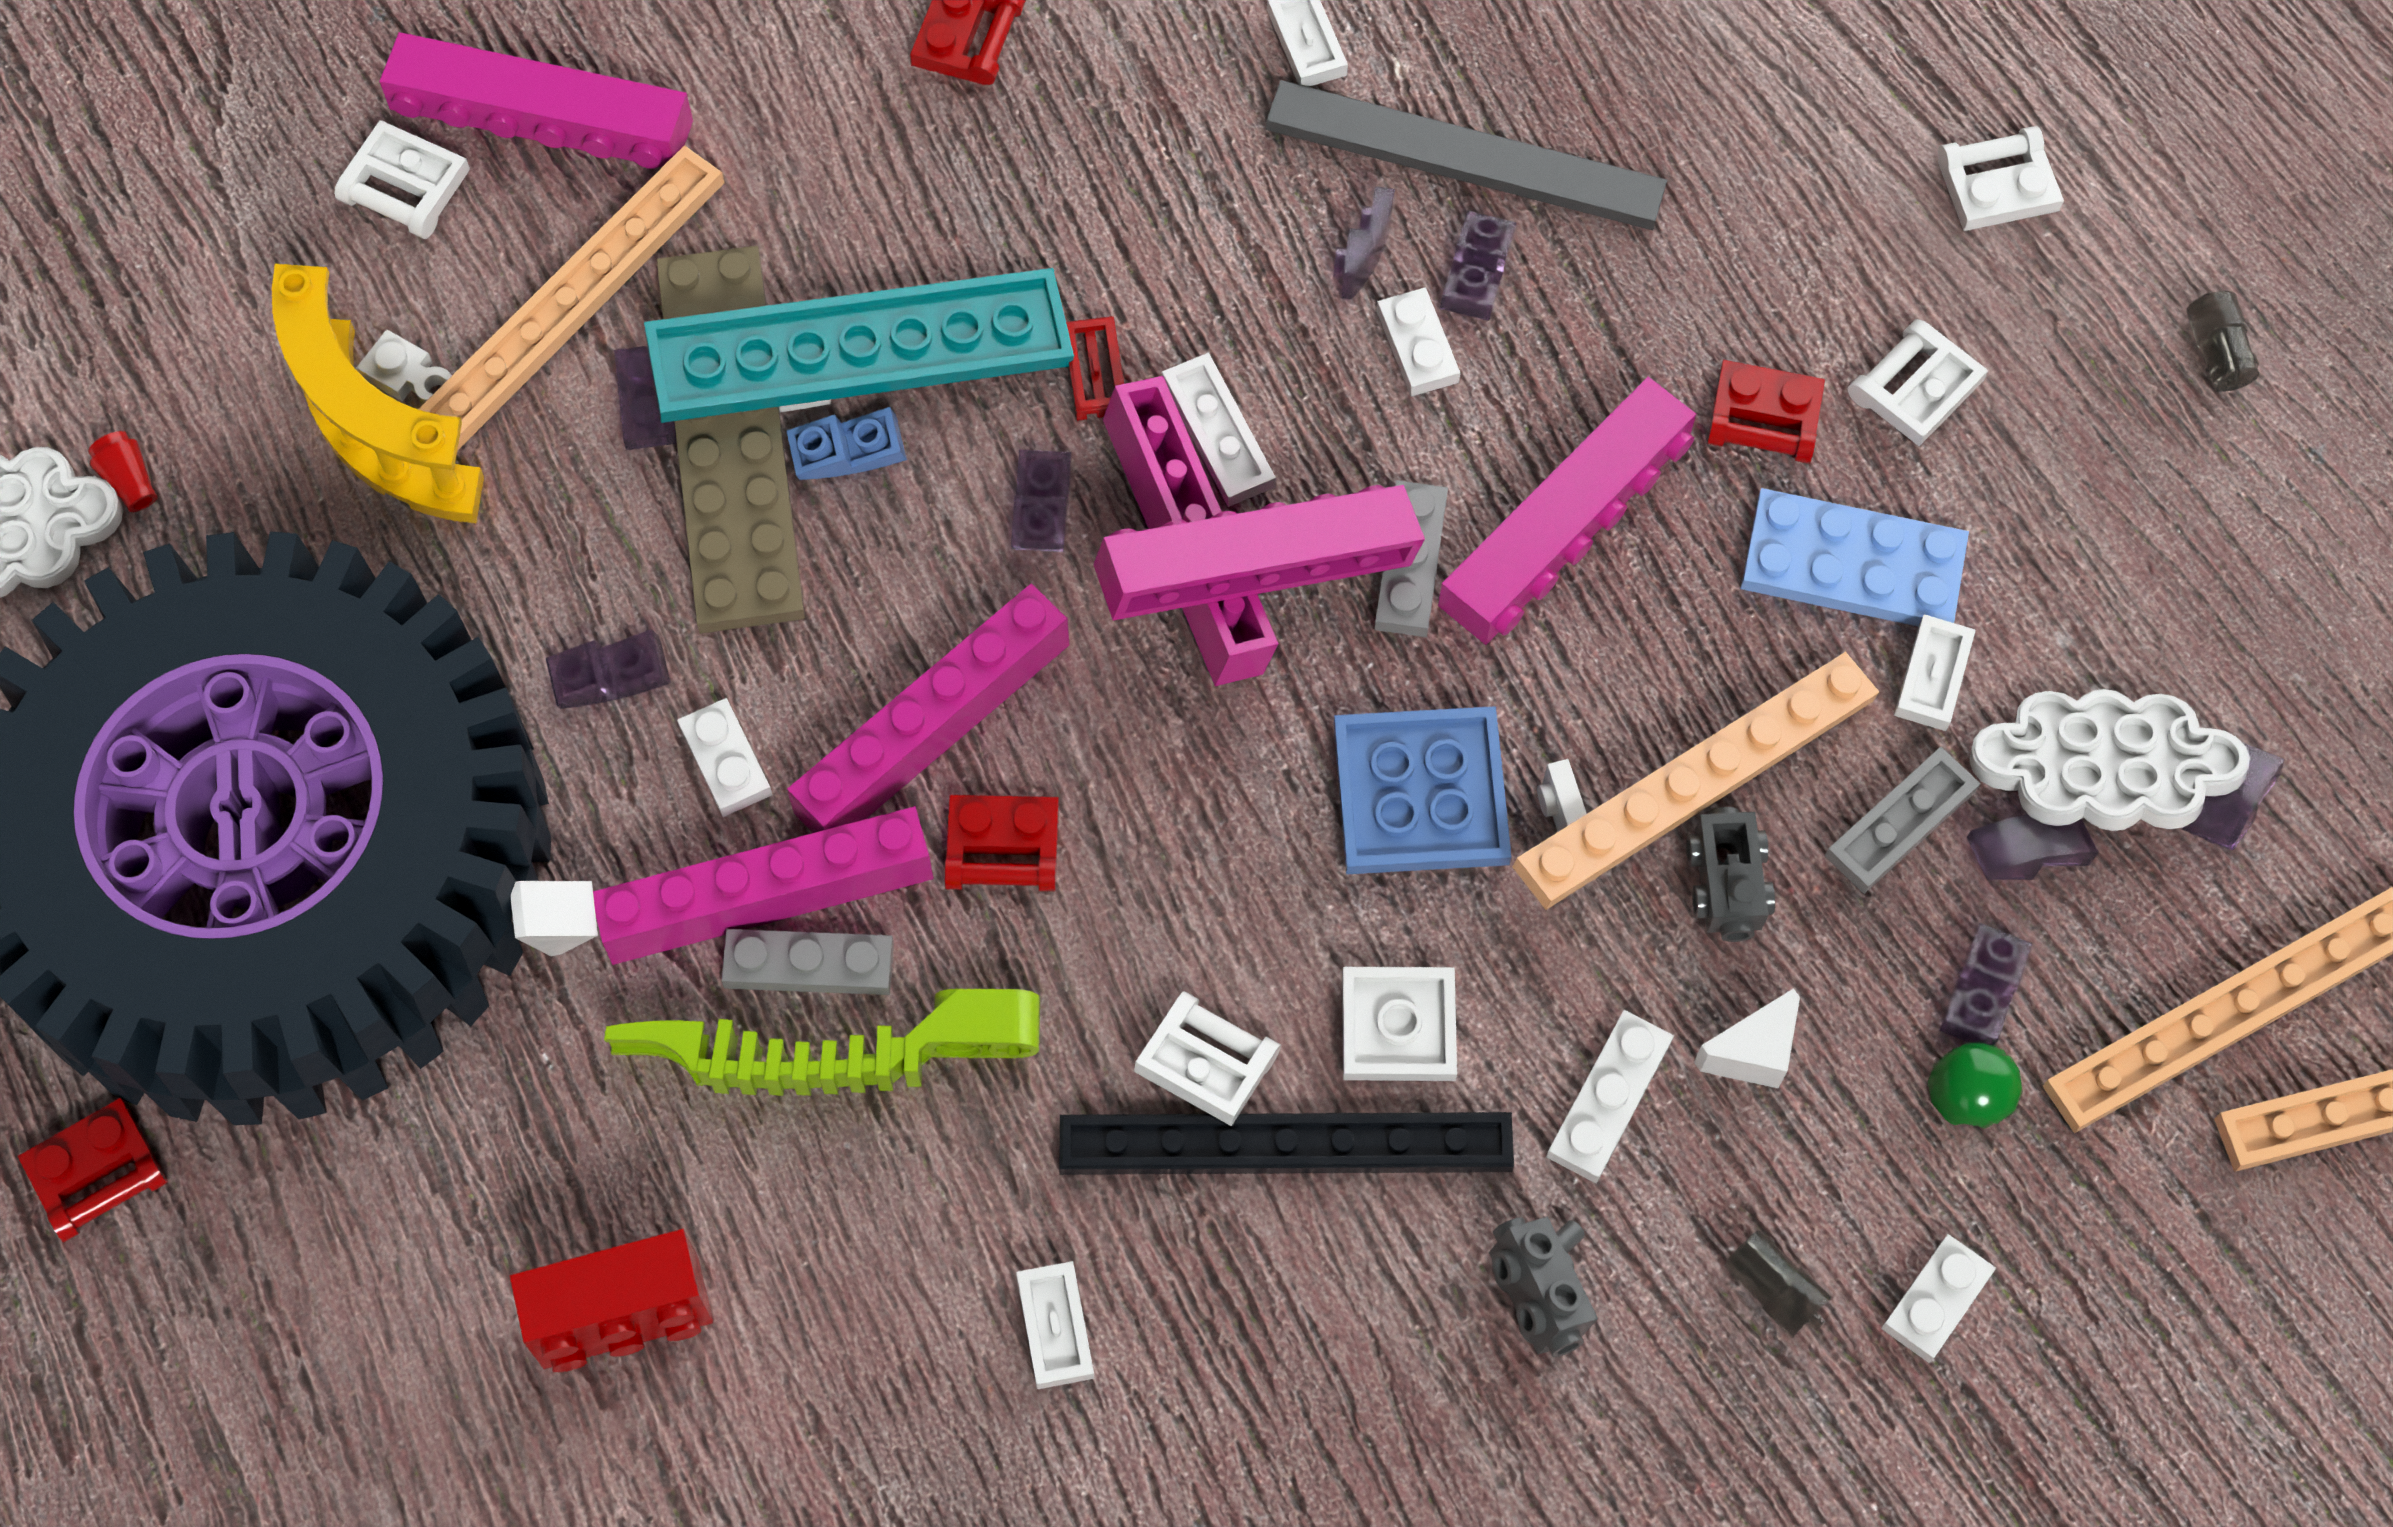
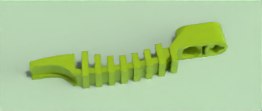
(961, 1026)

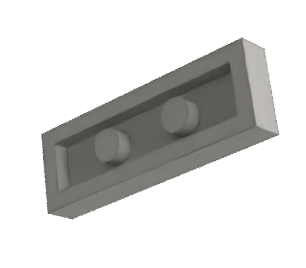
(1409, 590)
(1902, 820)
(808, 962)

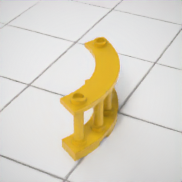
(374, 435)

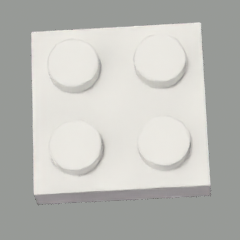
(1399, 1023)

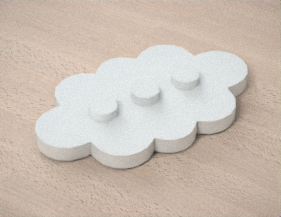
(48, 518)
(2109, 760)

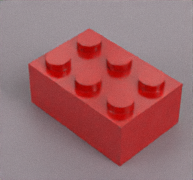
(612, 1301)

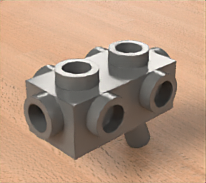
(1731, 892)
(1541, 1281)

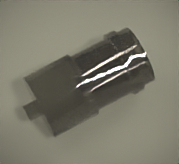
(2223, 340)
(1778, 1284)

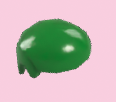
(1975, 1085)

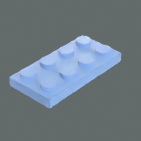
(1854, 559)

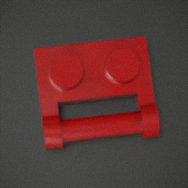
(949, 33)
(1770, 399)
(1005, 828)
(85, 1155)

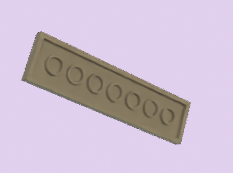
(733, 469)

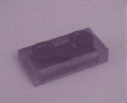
(639, 403)

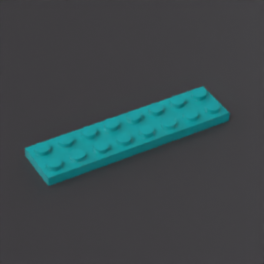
(857, 344)

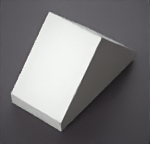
(553, 914)
(1756, 1047)

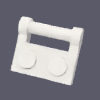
(409, 165)
(2004, 192)
(1929, 393)
(1198, 1069)

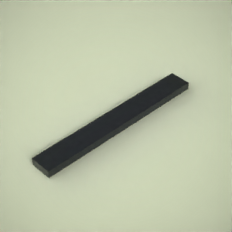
(1286, 1143)

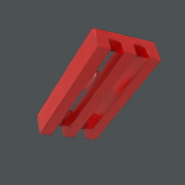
(1088, 327)

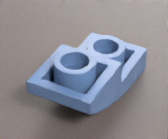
(839, 449)

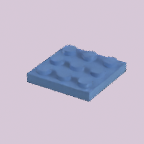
(1421, 790)

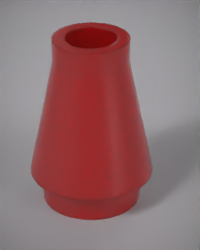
(122, 465)

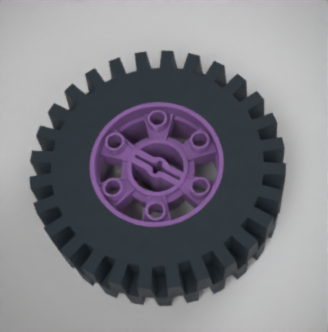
(176, 719)

